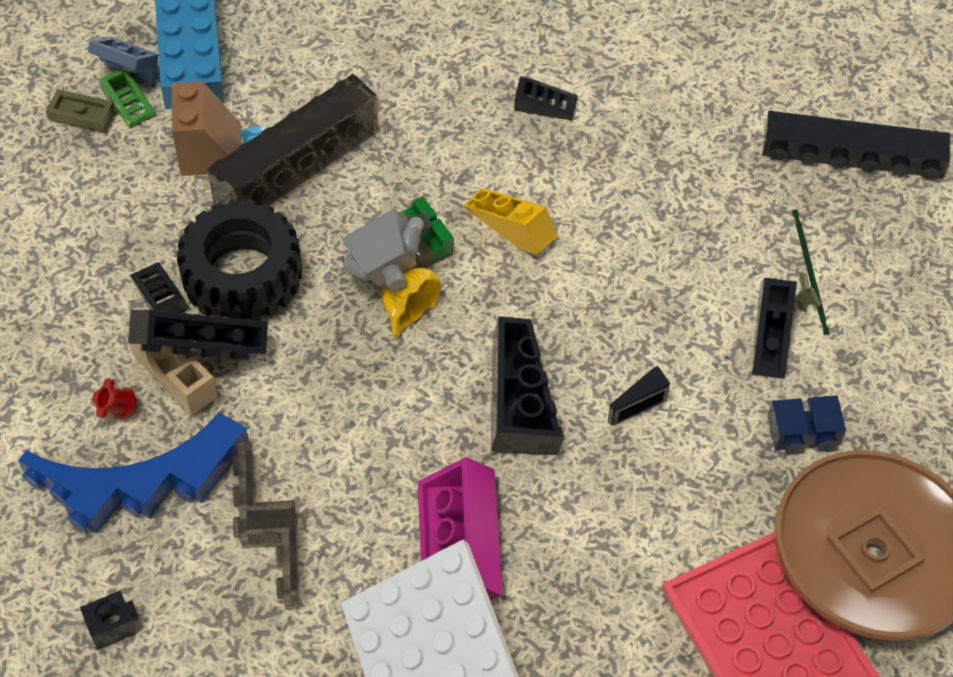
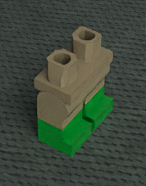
(435, 242)

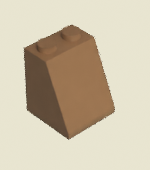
(201, 128)

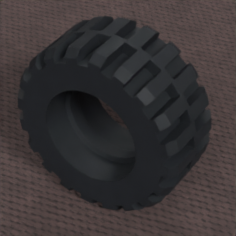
(235, 228)

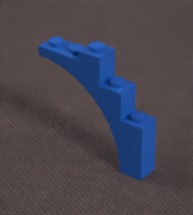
(96, 493)

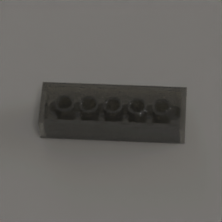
(297, 145)

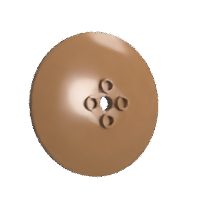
(862, 501)

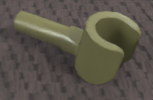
(807, 294)

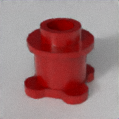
(114, 400)

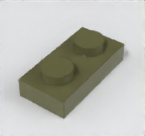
(80, 110)

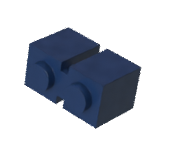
(796, 428)

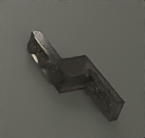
(267, 525)

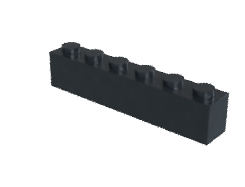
(856, 144)

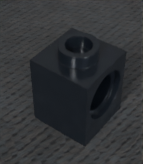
(100, 610)

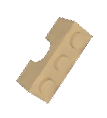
(184, 379)

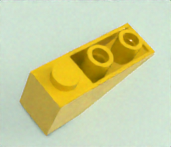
(517, 220)

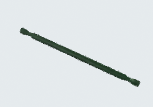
(820, 309)

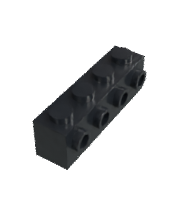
(197, 331)

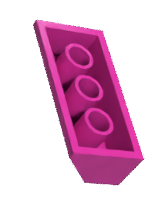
(462, 506)

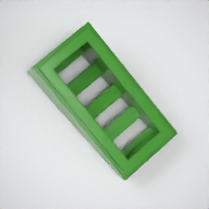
(117, 79)

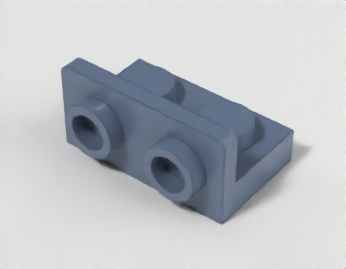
(121, 54)

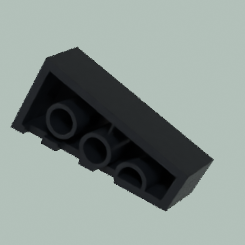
(521, 402)

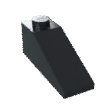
(773, 327)

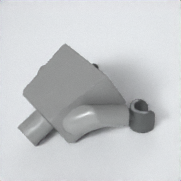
(385, 248)

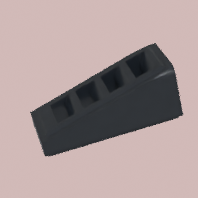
(534, 106)
(173, 304)
(640, 397)

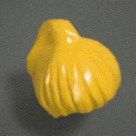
(411, 301)

